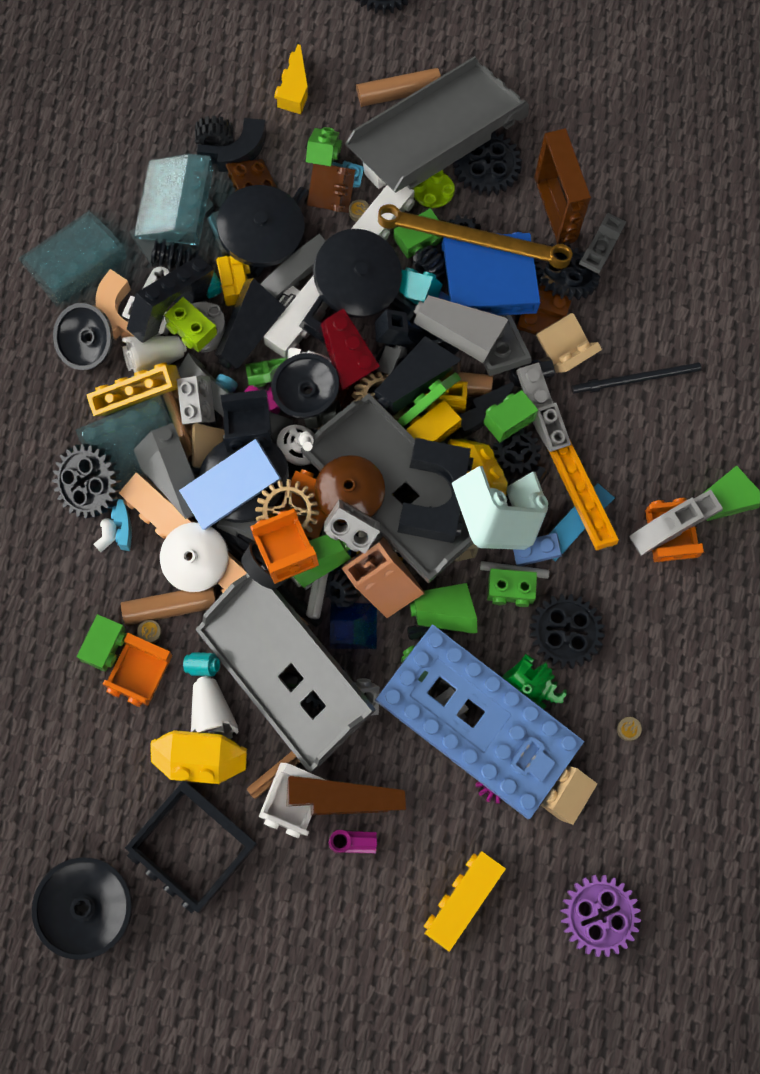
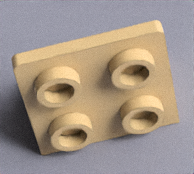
(566, 344)
(203, 441)

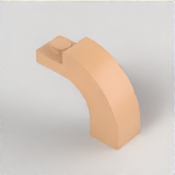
(108, 298)

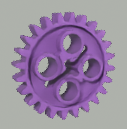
(609, 937)

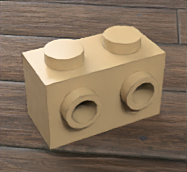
(569, 795)

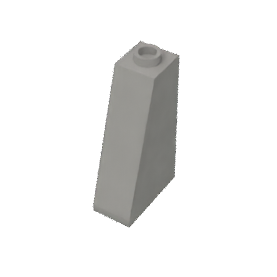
(460, 325)

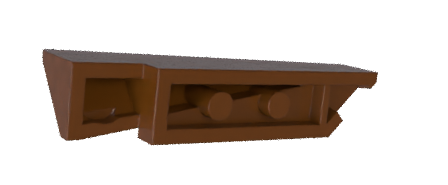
(342, 798)

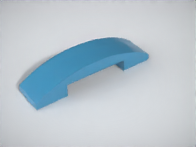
(572, 526)

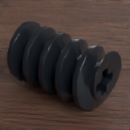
(170, 254)

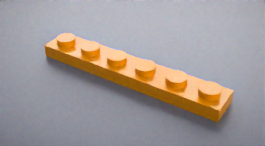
(584, 497)

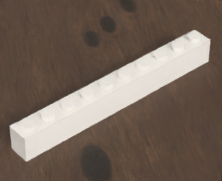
(286, 331)

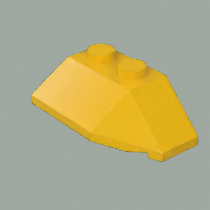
(484, 457)
(198, 757)

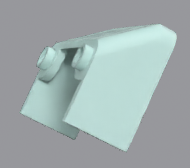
(490, 518)

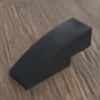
(474, 418)

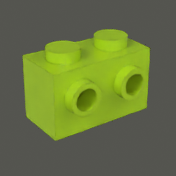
(190, 325)

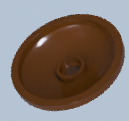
(367, 489)

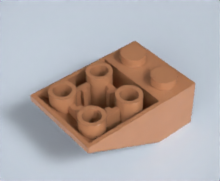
(383, 578)

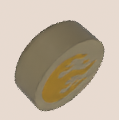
(357, 209)
(149, 631)
(629, 729)

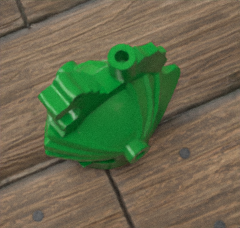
(535, 683)

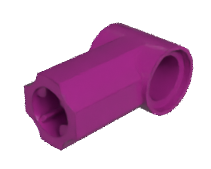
(356, 842)

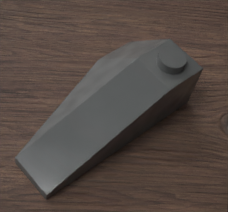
(166, 464)

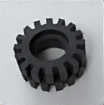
(214, 131)

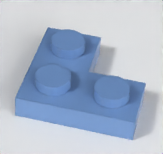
(543, 549)

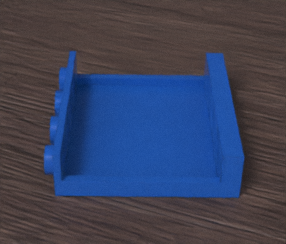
(491, 277)

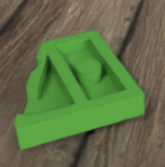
(262, 372)

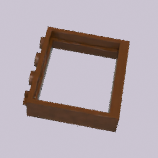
(556, 160)

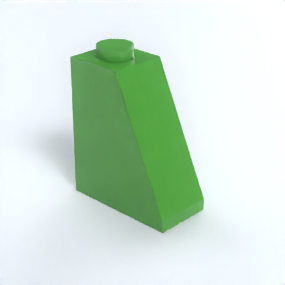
(735, 493)
(330, 555)
(446, 609)

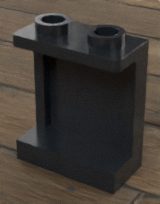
(246, 419)

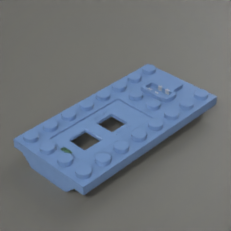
(513, 746)

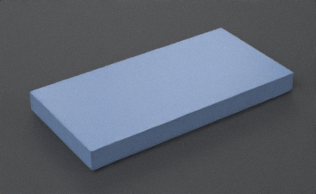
(230, 484)

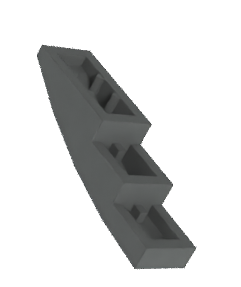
(294, 268)

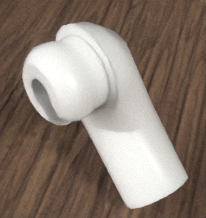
(108, 534)

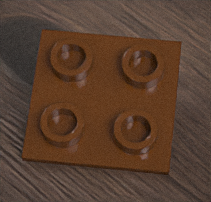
(249, 174)
(331, 187)

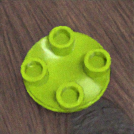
(435, 191)

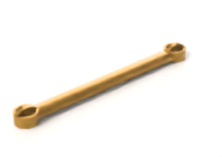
(474, 236)

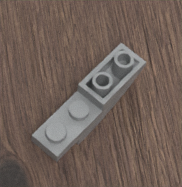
(548, 419)
(675, 522)

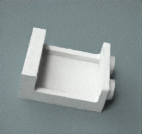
(274, 809)

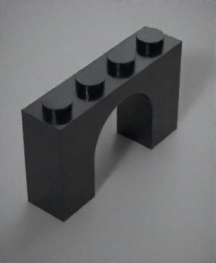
(151, 302)
(441, 521)

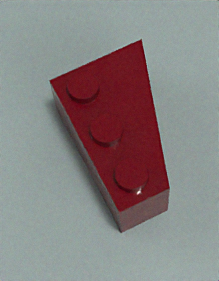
(347, 349)

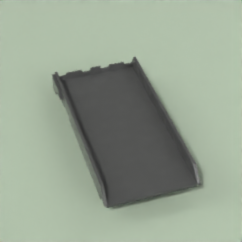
(436, 125)

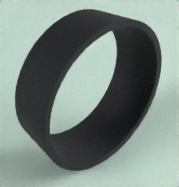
(255, 571)

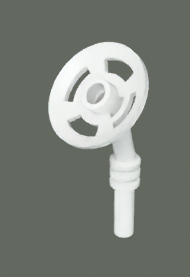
(301, 440)

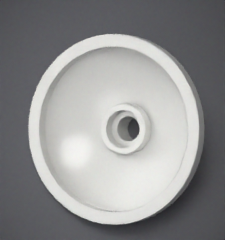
(208, 558)

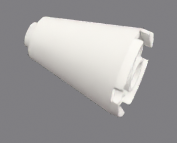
(152, 352)
(211, 710)

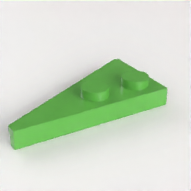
(424, 401)

